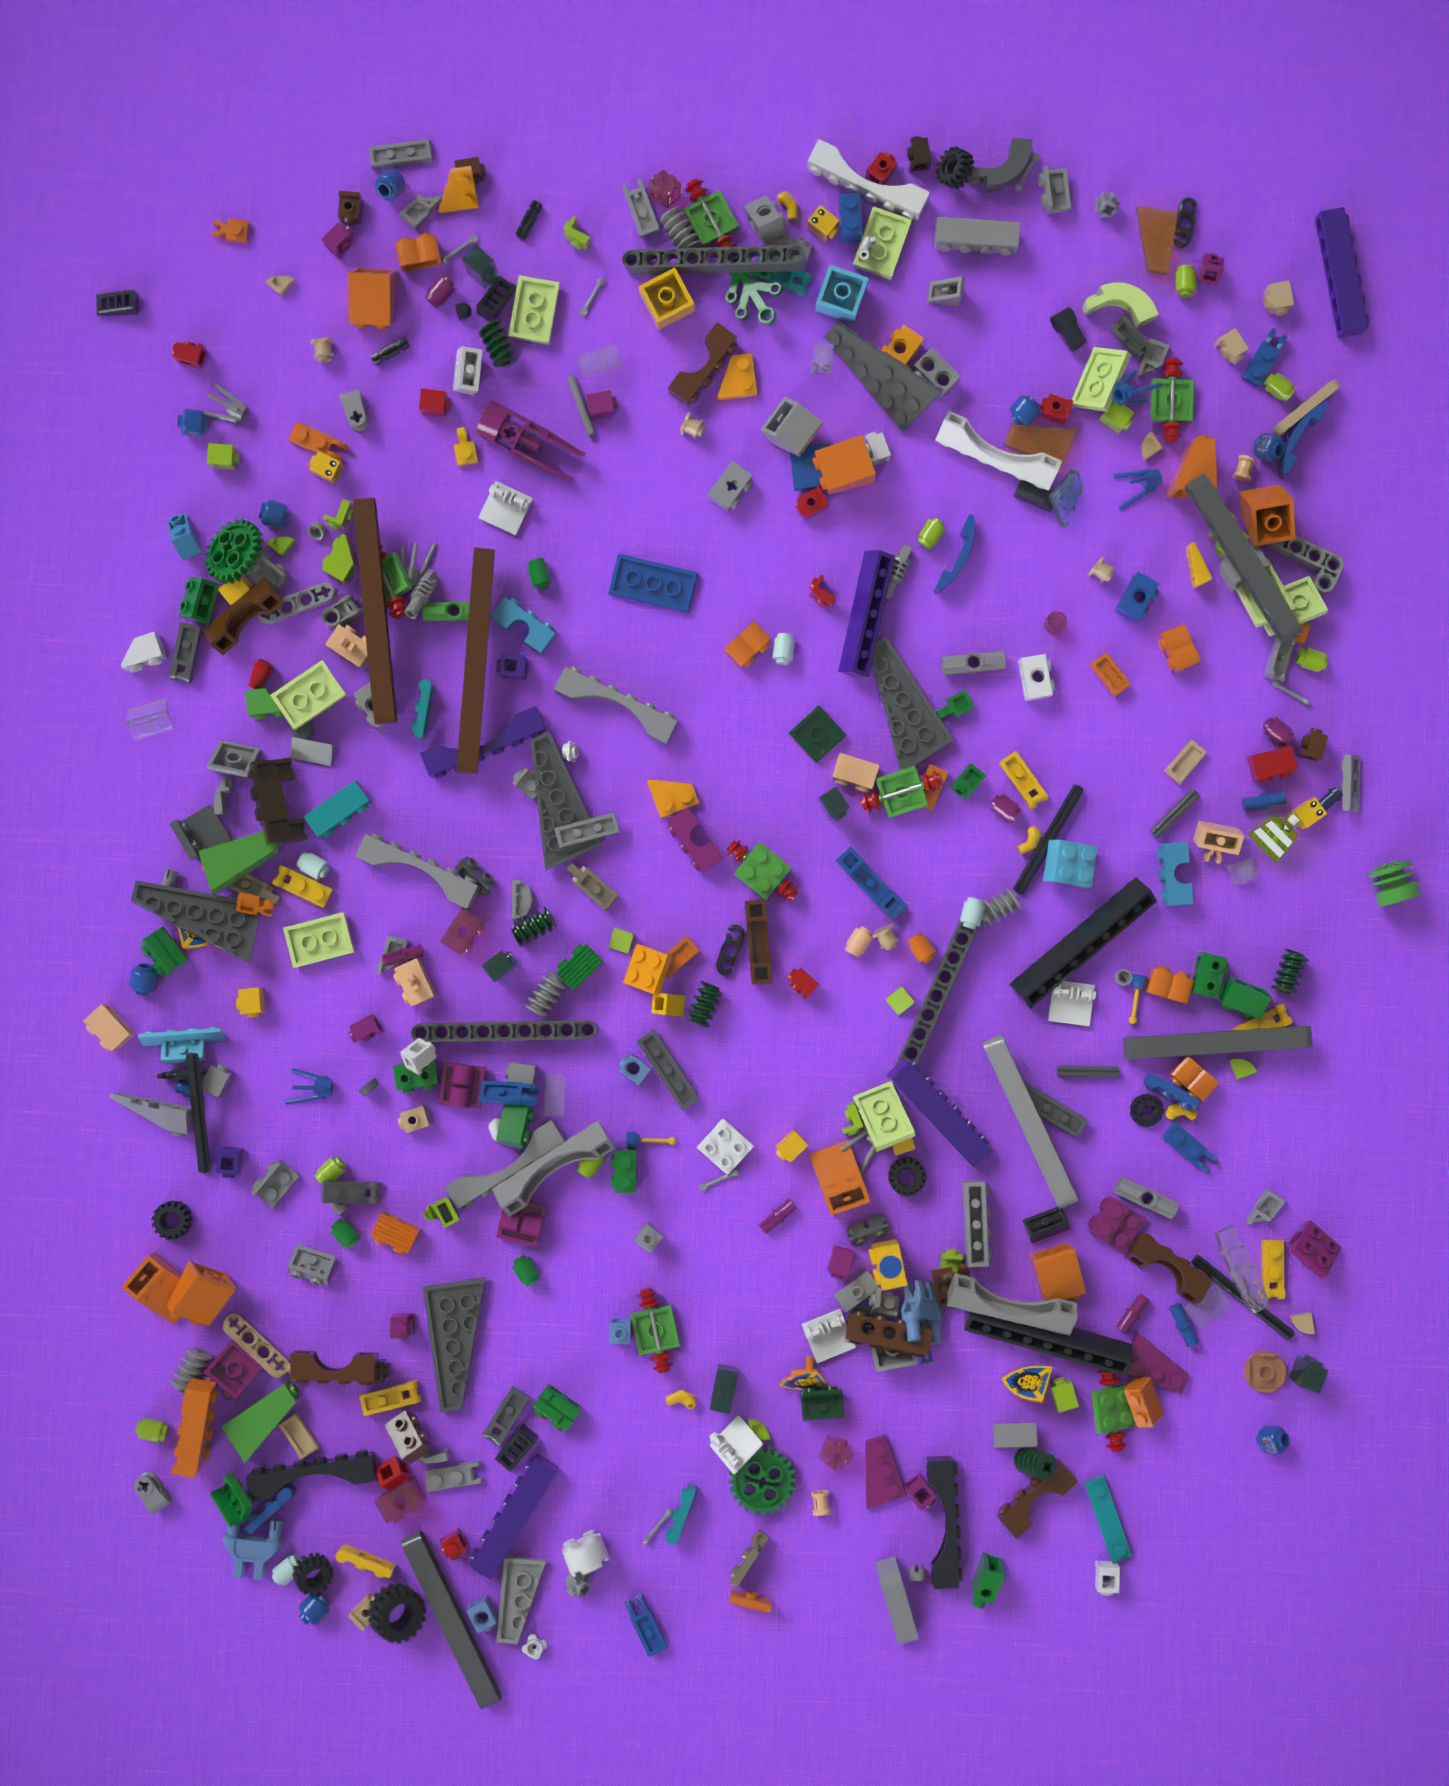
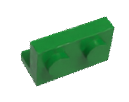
(232, 1501)

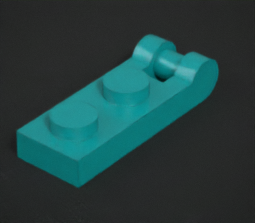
(786, 279)
(423, 708)
(679, 1515)

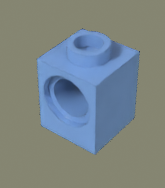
(636, 1078)
(620, 1331)
(482, 1605)

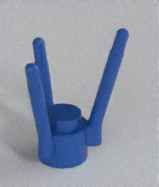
(1124, 392)
(1149, 479)
(322, 1087)

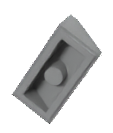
(312, 751)

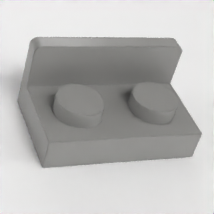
(267, 569)
(275, 1183)
(311, 1265)

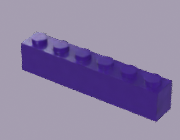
(1341, 272)
(866, 613)
(939, 1112)
(513, 1516)

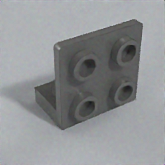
(200, 832)

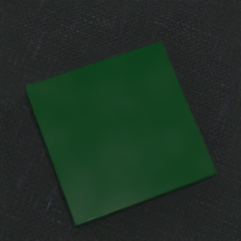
(817, 734)

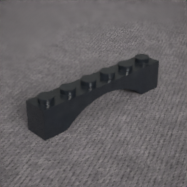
(355, 1469)
(945, 1564)

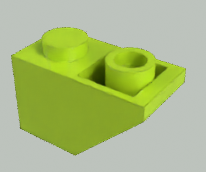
(341, 561)

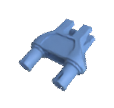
(921, 1308)
(253, 1548)

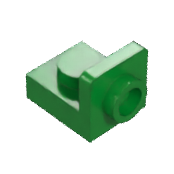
(968, 781)

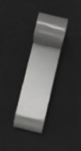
(1321, 567)
(896, 1600)

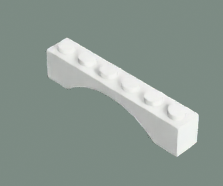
(904, 199)
(1035, 468)

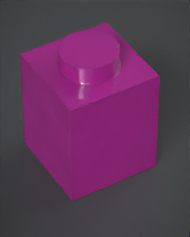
(601, 404)
(840, 1262)

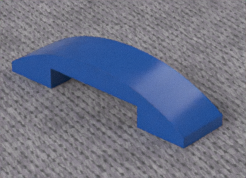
(1288, 458)
(968, 533)
(871, 883)

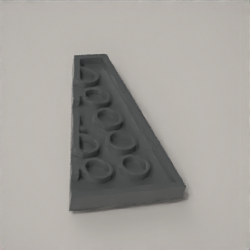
(885, 377)
(909, 715)
(556, 801)
(201, 914)
(452, 1326)

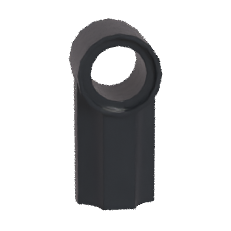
(1066, 324)

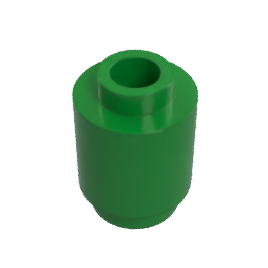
(539, 573)
(345, 1233)
(526, 1270)

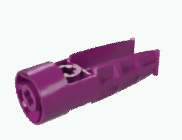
(495, 424)

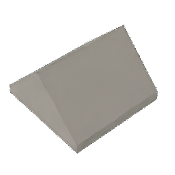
(233, 759)
(889, 1360)

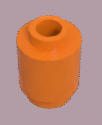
(922, 948)

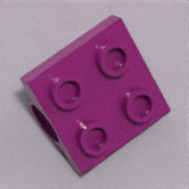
(461, 1085)
(524, 1225)
(1315, 1249)

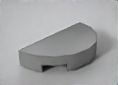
(521, 899)

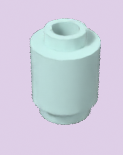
(783, 648)
(313, 865)
(972, 913)
(283, 1571)

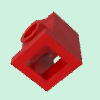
(878, 174)
(189, 354)
(1057, 415)
(810, 511)
(802, 982)
(393, 1473)
(454, 1544)

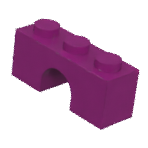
(703, 856)

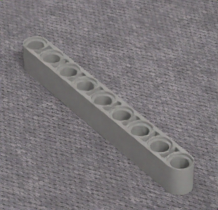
(1030, 1121)

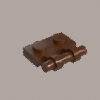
(942, 1280)

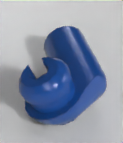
(183, 1087)

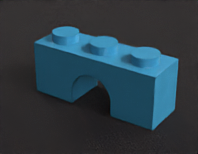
(509, 613)
(1170, 857)

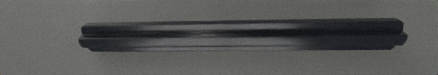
(1051, 834)
(198, 1112)
(1231, 1288)

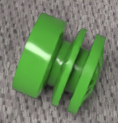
(1394, 883)

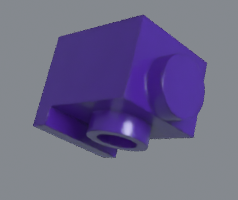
(521, 666)
(223, 1166)

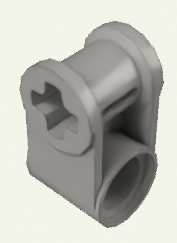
(355, 407)
(342, 611)
(154, 1494)

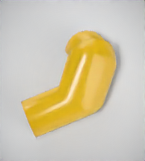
(791, 204)
(1032, 842)
(1175, 1110)
(683, 1397)

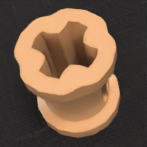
(1244, 468)
(821, 1504)

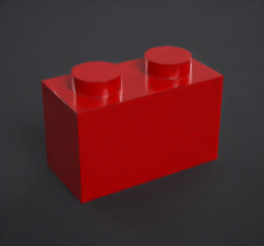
(1272, 763)

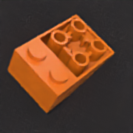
(839, 1178)
(154, 1285)

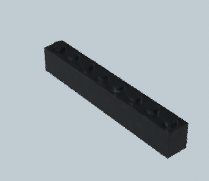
(1083, 942)
(1079, 1346)

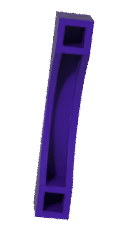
(523, 726)

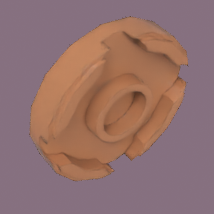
(1265, 1371)

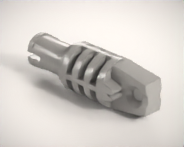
(899, 569)
(422, 593)

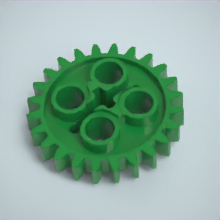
(234, 551)
(757, 1498)

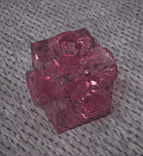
(665, 188)
(832, 1446)

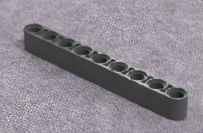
(723, 265)
(1243, 558)
(944, 988)
(494, 1031)
(1217, 1042)
(451, 1619)

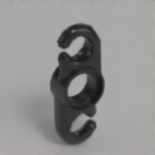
(1183, 213)
(730, 940)
(178, 1074)

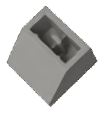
(791, 427)

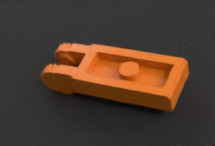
(315, 440)

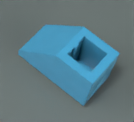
(183, 536)

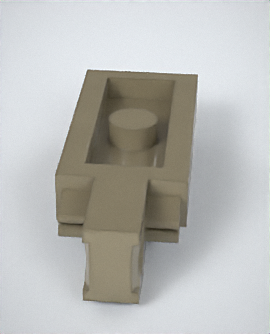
(254, 886)
(593, 886)
(749, 1556)

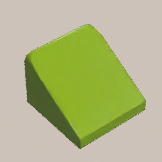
(621, 940)
(899, 1000)

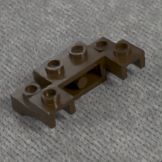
(271, 802)

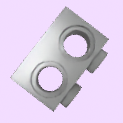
(941, 369)

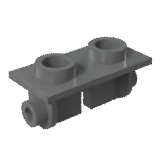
(1130, 337)
(470, 868)
(861, 1234)

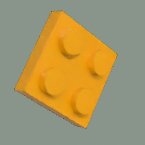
(647, 969)

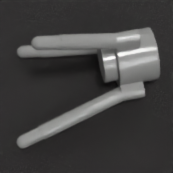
(237, 410)
(412, 573)
(871, 1152)

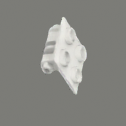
(505, 508)
(1072, 1003)
(725, 1146)
(827, 1335)
(735, 1444)

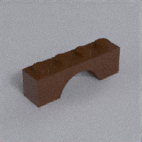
(688, 385)
(225, 630)
(758, 942)
(1190, 1282)
(307, 1366)
(1016, 1513)

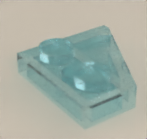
(1065, 496)

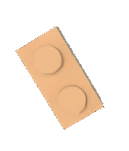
(855, 772)
(108, 1027)

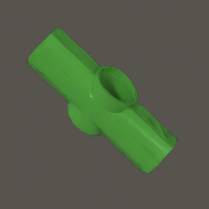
(440, 611)

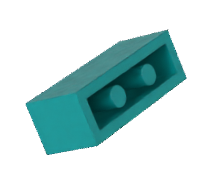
(338, 810)

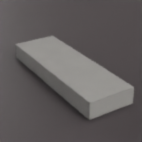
(400, 154)
(587, 830)

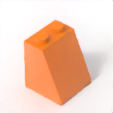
(371, 297)
(1197, 460)
(844, 465)
(1268, 514)
(1058, 1273)
(200, 1294)

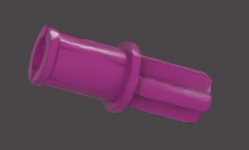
(402, 955)
(777, 1216)
(1133, 1313)

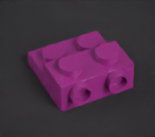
(1115, 1223)
(232, 1371)

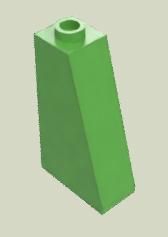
(235, 859)
(257, 1421)

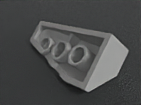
(164, 1114)

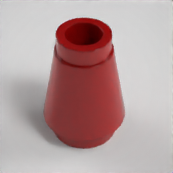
(260, 673)

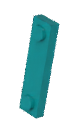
(1107, 1518)

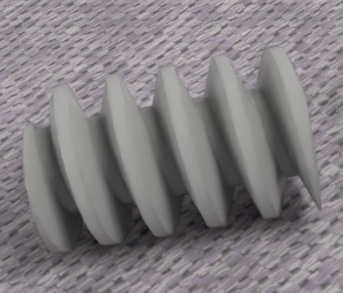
(677, 229)
(1000, 906)
(546, 994)
(192, 1368)

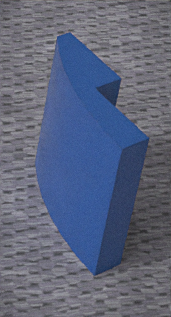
(803, 469)

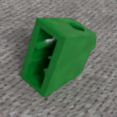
(987, 1580)

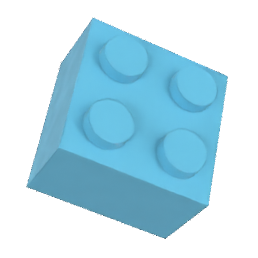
(841, 294)
(1070, 863)

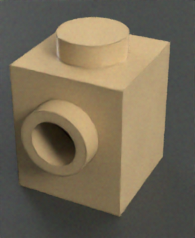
(1278, 298)

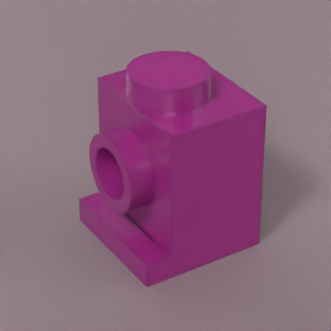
(338, 239)
(1211, 263)
(365, 1029)
(402, 1325)
(924, 1500)

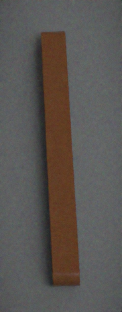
(375, 610)
(475, 660)

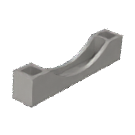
(577, 687)
(456, 889)
(468, 1187)
(518, 1189)
(1051, 1315)

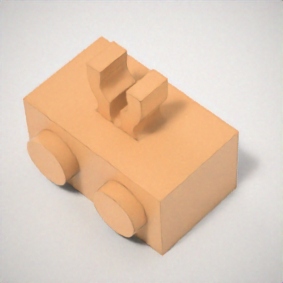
(349, 646)
(1218, 839)
(414, 982)

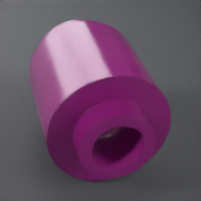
(440, 291)
(1277, 731)
(1005, 808)

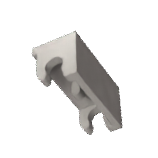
(1279, 659)
(1014, 1435)

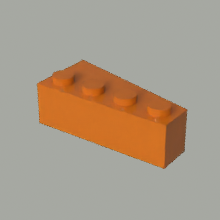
(195, 1428)

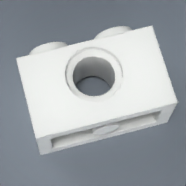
(467, 370)
(1032, 689)

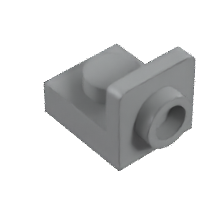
(525, 782)
(884, 1304)

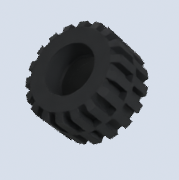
(409, 1621)

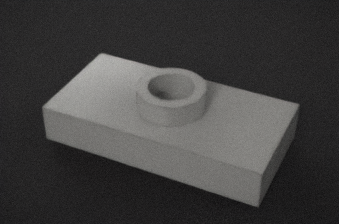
(856, 1291)

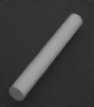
(581, 406)

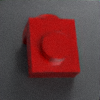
(822, 597)

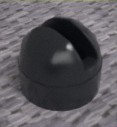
(463, 310)

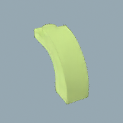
(1126, 296)

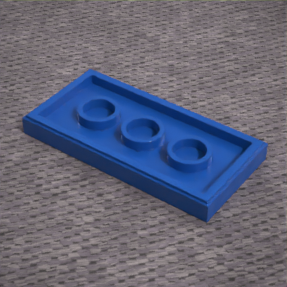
(653, 583)

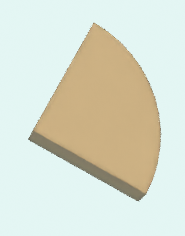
(280, 284)
(1150, 446)
(1303, 1322)

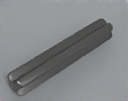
(1186, 802)
(1088, 1071)

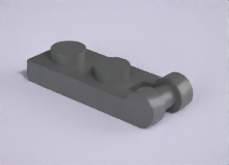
(185, 652)
(350, 1192)
(506, 1415)

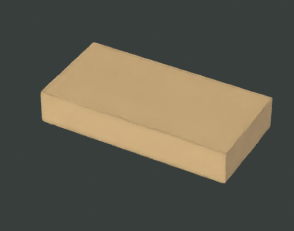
(1185, 761)
(299, 1435)

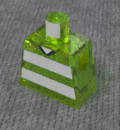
(1275, 834)

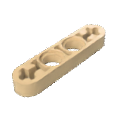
(1306, 407)
(259, 1342)

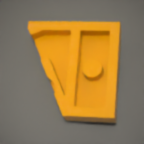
(459, 191)
(739, 378)
(672, 796)

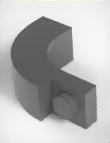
(1009, 172)

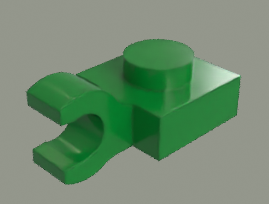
(957, 704)

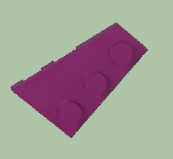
(1152, 1363)
(881, 1473)

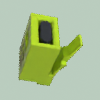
(443, 1210)

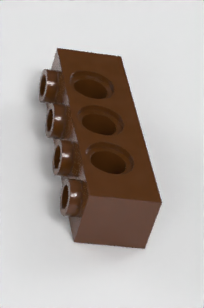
(877, 1340)

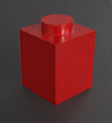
(434, 402)

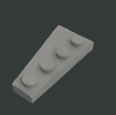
(517, 1592)

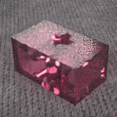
(463, 919)
(394, 1511)

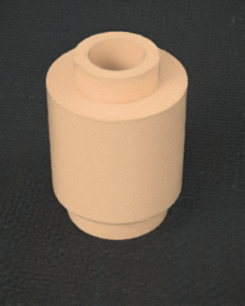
(859, 941)

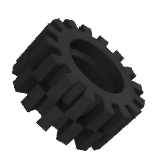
(948, 162)
(916, 1185)
(159, 1220)
(309, 1564)

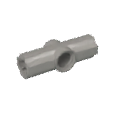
(959, 663)
(1157, 1203)

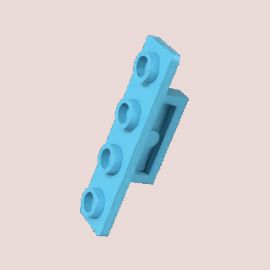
(180, 1043)

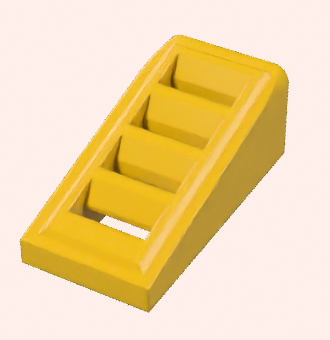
(1199, 572)

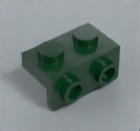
(822, 1404)

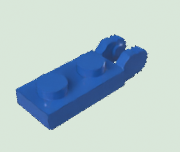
(1263, 360)
(1171, 1092)
(508, 1093)
(1188, 1146)
(271, 1506)
(646, 1627)

